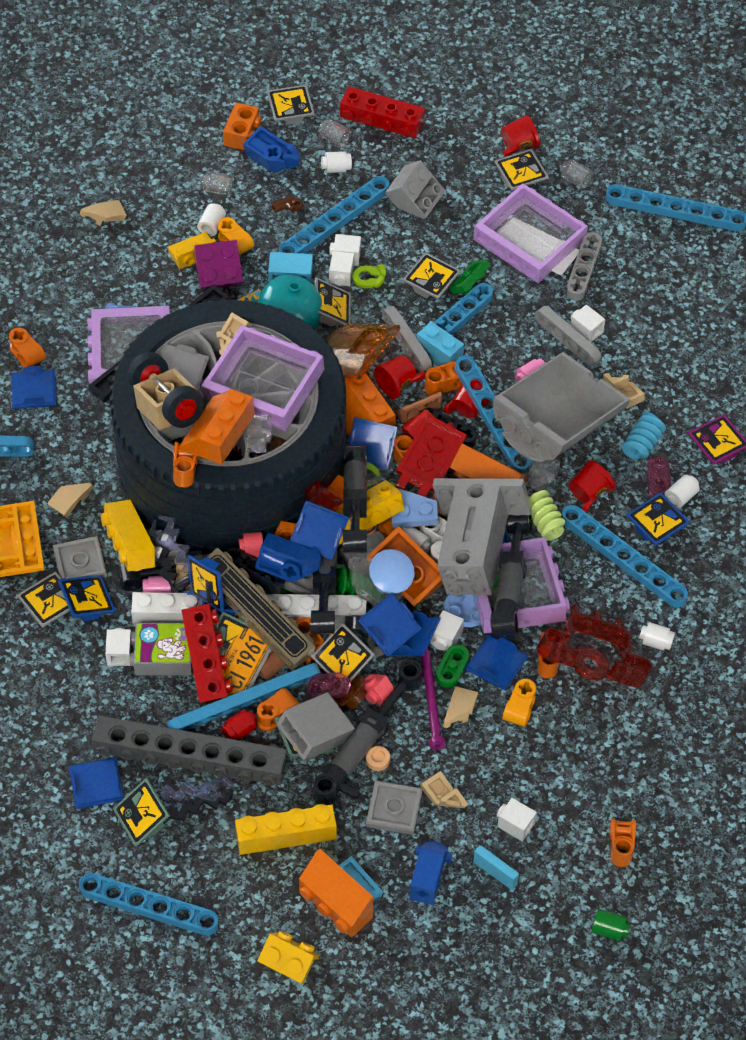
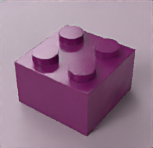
(218, 265)

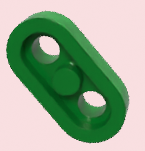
(451, 667)

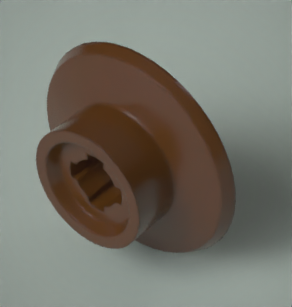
(355, 695)

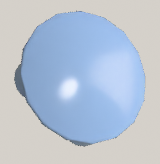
(391, 571)
(463, 607)

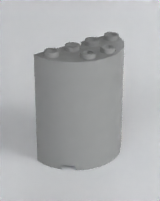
(555, 408)

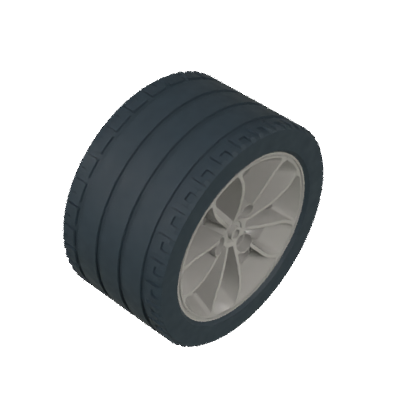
(242, 493)

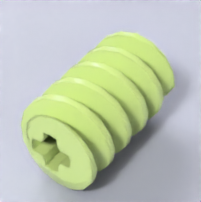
(546, 516)

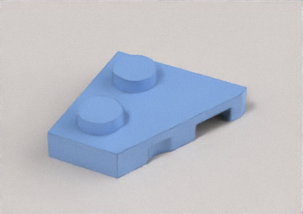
(417, 512)

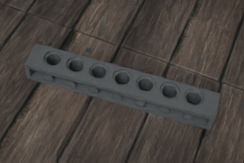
(180, 741)

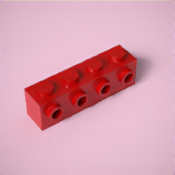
(376, 111)
(206, 653)

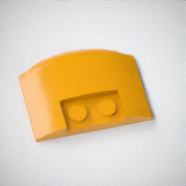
(19, 540)

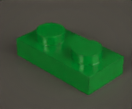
(466, 280)

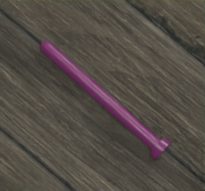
(437, 741)

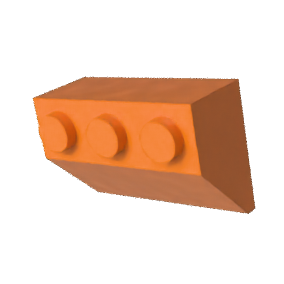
(366, 402)
(219, 426)
(477, 465)
(426, 572)
(336, 894)

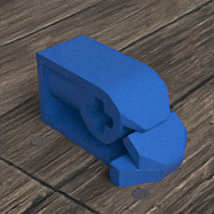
(271, 151)
(287, 559)
(428, 871)

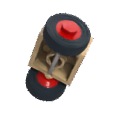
(163, 393)

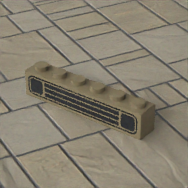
(261, 614)

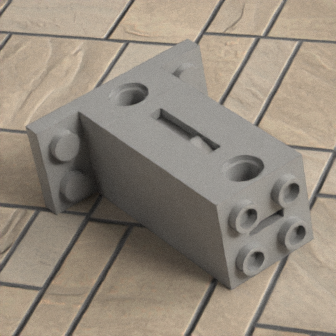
(476, 529)

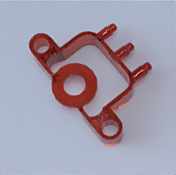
(630, 669)

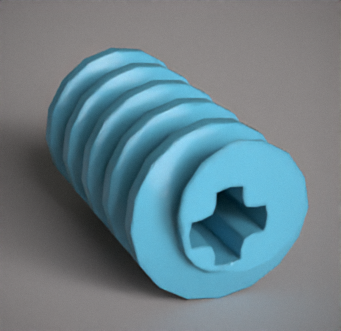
(643, 436)

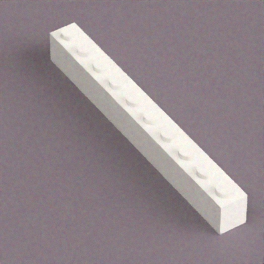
(168, 606)

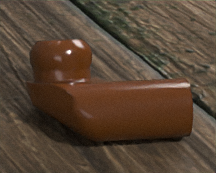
(288, 203)

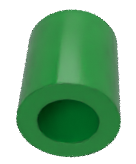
(610, 925)

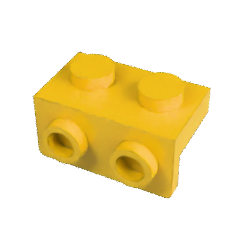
(288, 956)

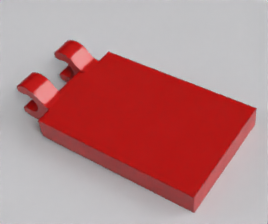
(429, 455)

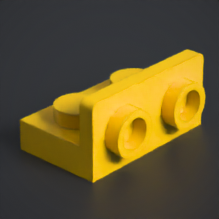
(183, 251)

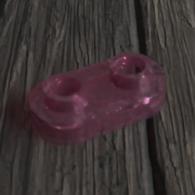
(658, 475)
(334, 683)

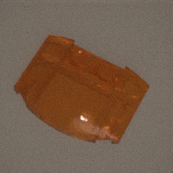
(360, 345)

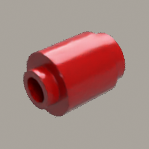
(239, 725)

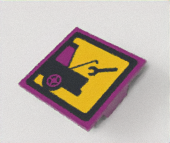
(718, 439)

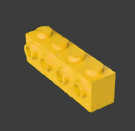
(382, 503)
(128, 535)
(286, 829)

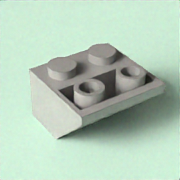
(415, 190)

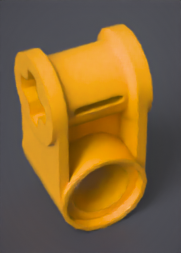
(231, 230)
(520, 705)

